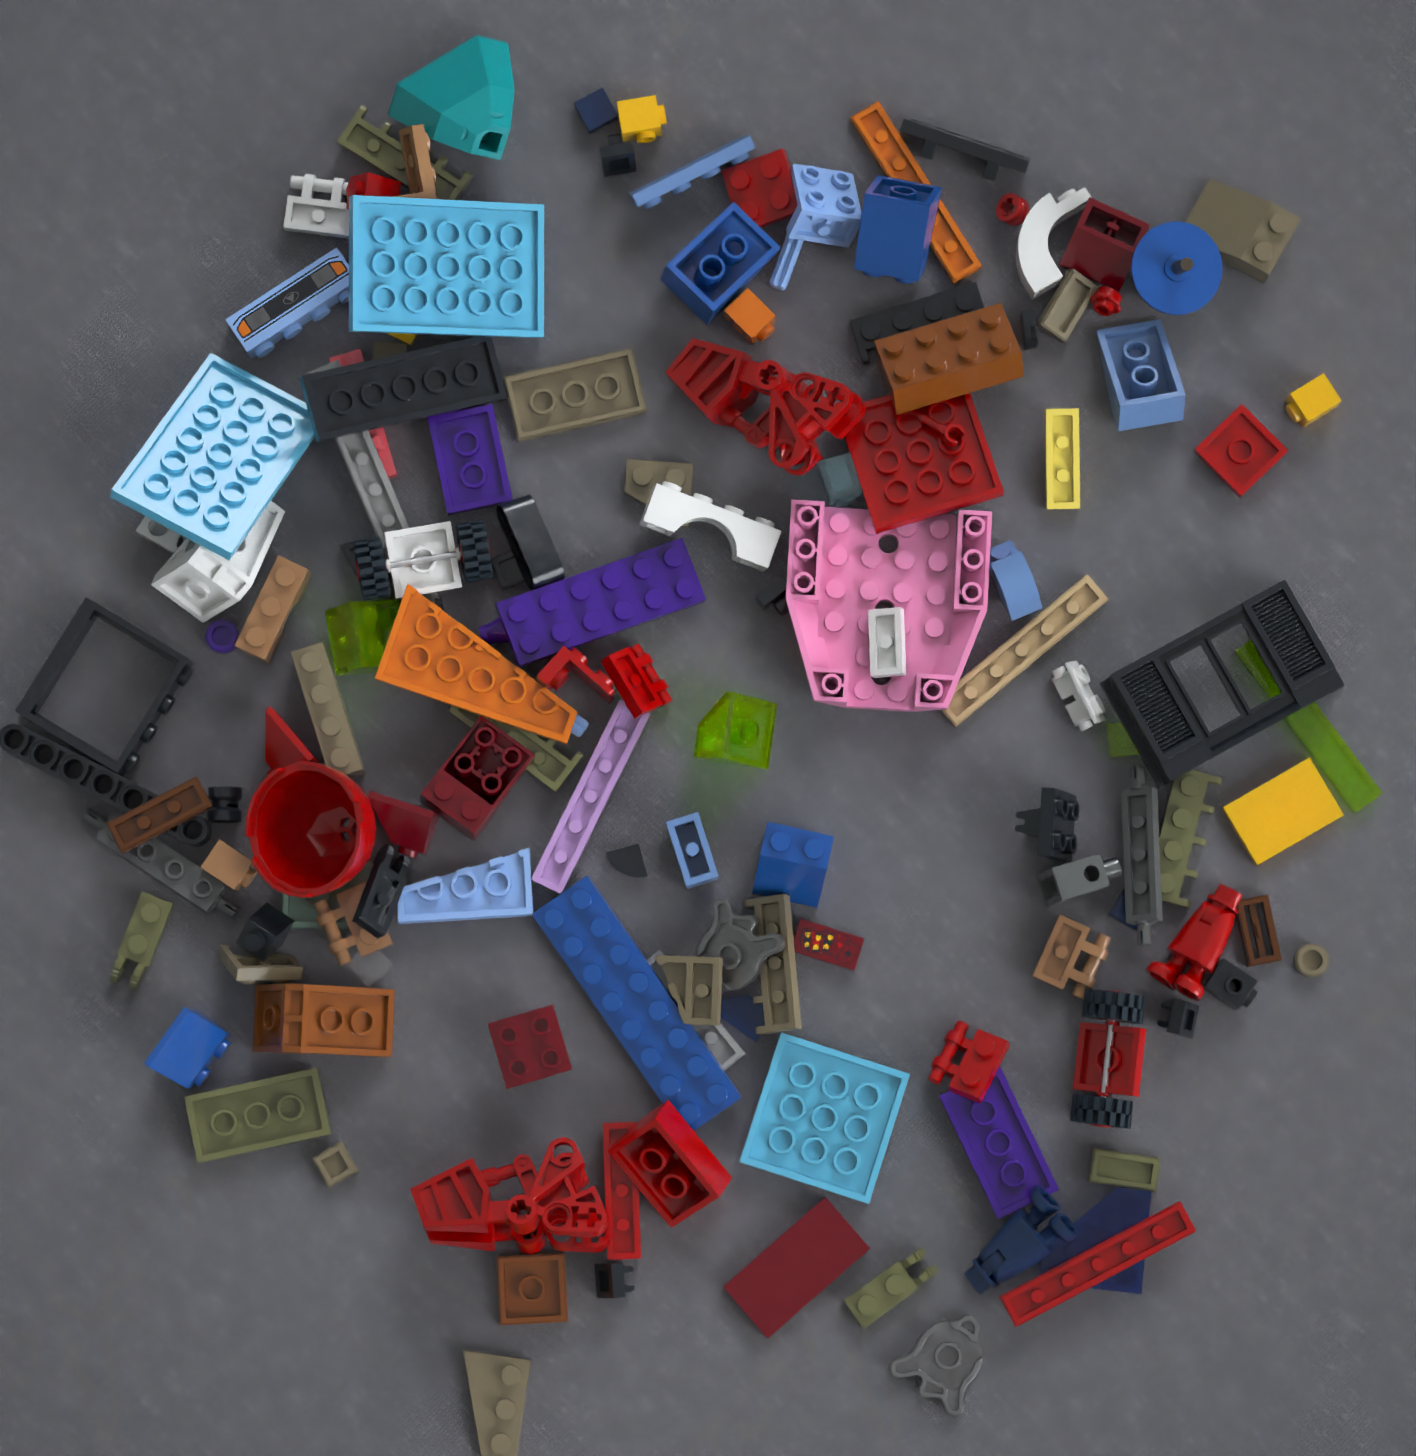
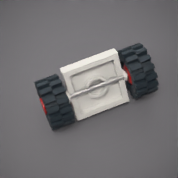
(423, 559)

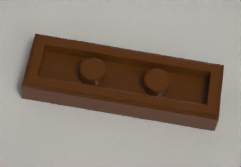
(159, 815)

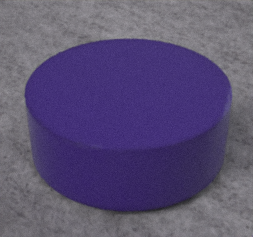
(222, 636)

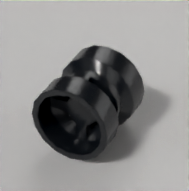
(225, 804)

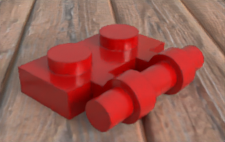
(637, 680)
(978, 1065)

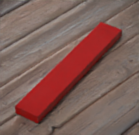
(1097, 1263)

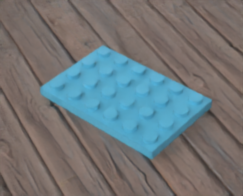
(446, 267)
(217, 457)

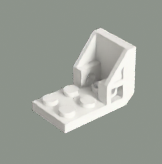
(210, 583)

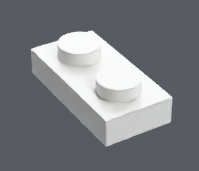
(887, 642)

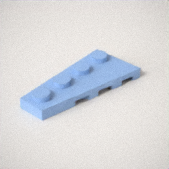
(472, 893)

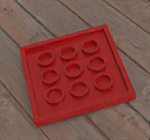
(910, 470)

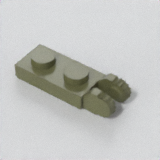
(142, 937)
(887, 1289)

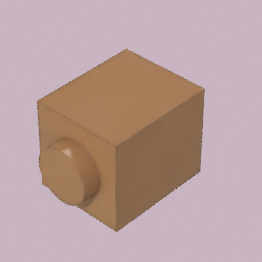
(229, 866)

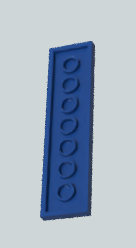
(635, 1003)

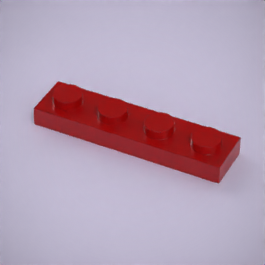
(621, 1200)

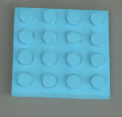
(824, 1118)

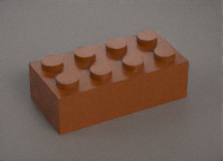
(949, 358)

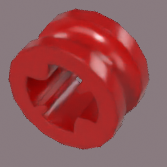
(1019, 213)

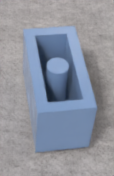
(692, 850)

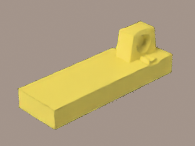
(1062, 458)

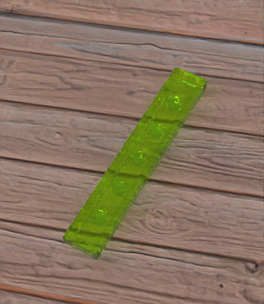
(1319, 739)

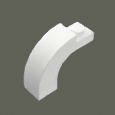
(1032, 256)

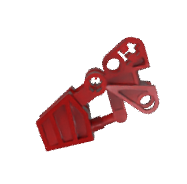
(727, 383)
(461, 1212)

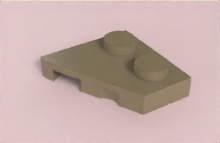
(249, 969)

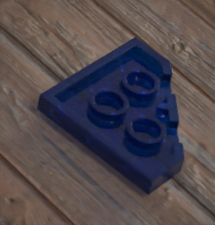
(1106, 1218)

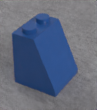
(896, 228)
(793, 864)

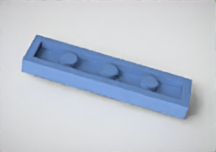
(705, 166)

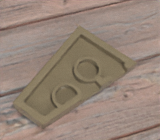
(498, 1400)

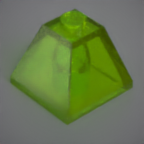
(737, 731)

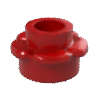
(1106, 301)

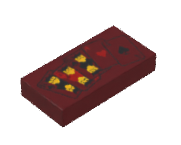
(827, 944)

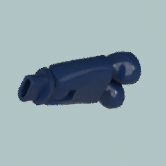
(1018, 1243)

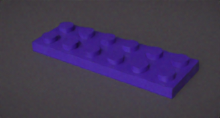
(600, 602)

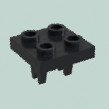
(1052, 824)

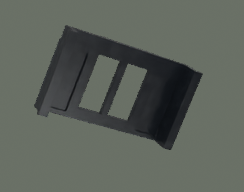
(1162, 715)

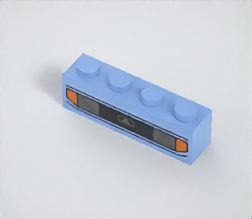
(292, 304)

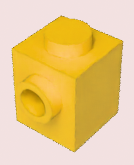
(641, 119)

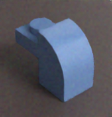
(1013, 581)

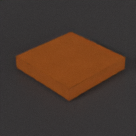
(532, 1288)

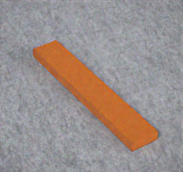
(899, 163)

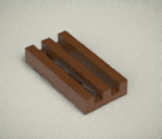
(1243, 928)

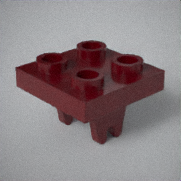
(529, 1046)

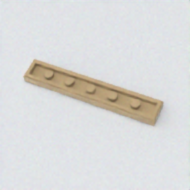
(1024, 648)

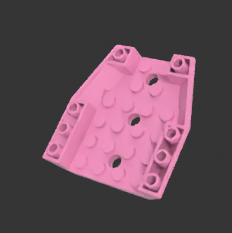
(842, 573)

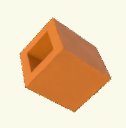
(750, 317)

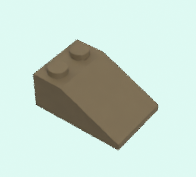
(1244, 228)

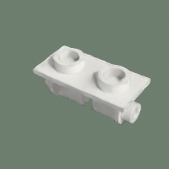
(1075, 683)

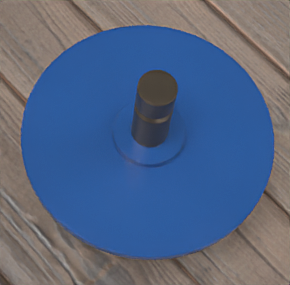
(1176, 268)

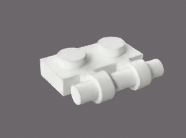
(317, 215)

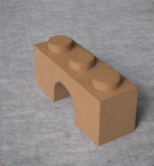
(268, 616)

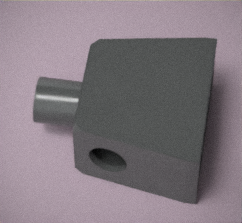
(1068, 880)

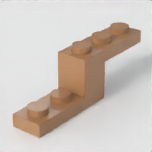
(419, 171)

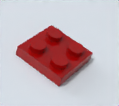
(763, 188)
(1240, 450)

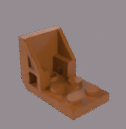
(323, 1020)

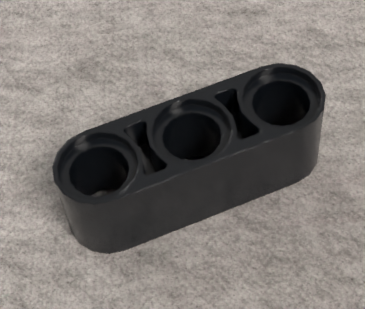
(530, 542)

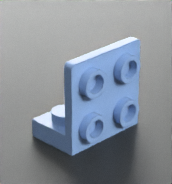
(826, 206)

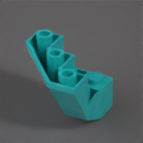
(461, 97)

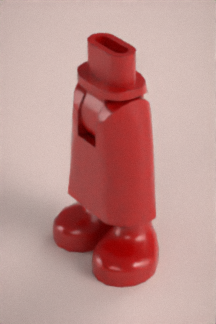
(1199, 944)

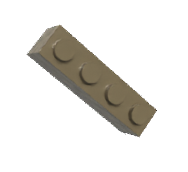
(327, 709)

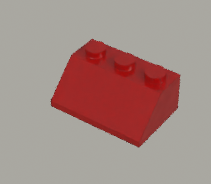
(670, 1164)

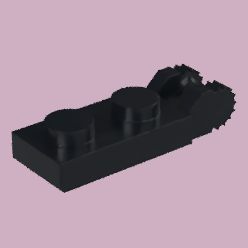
(381, 892)

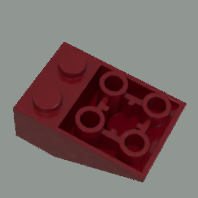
(476, 778)

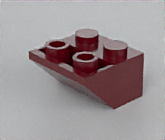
(1103, 244)

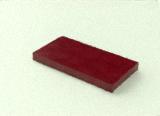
(796, 1267)

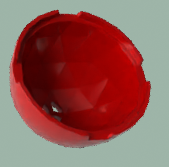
(299, 829)

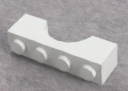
(750, 540)

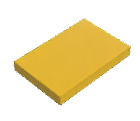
(1282, 811)

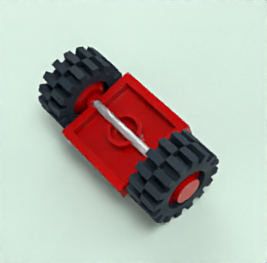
(1108, 1058)

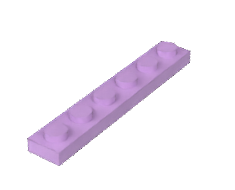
(589, 799)

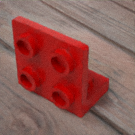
(556, 673)

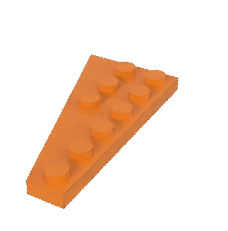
(454, 666)

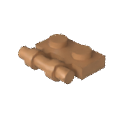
(361, 938)
(1062, 951)

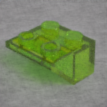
(360, 634)

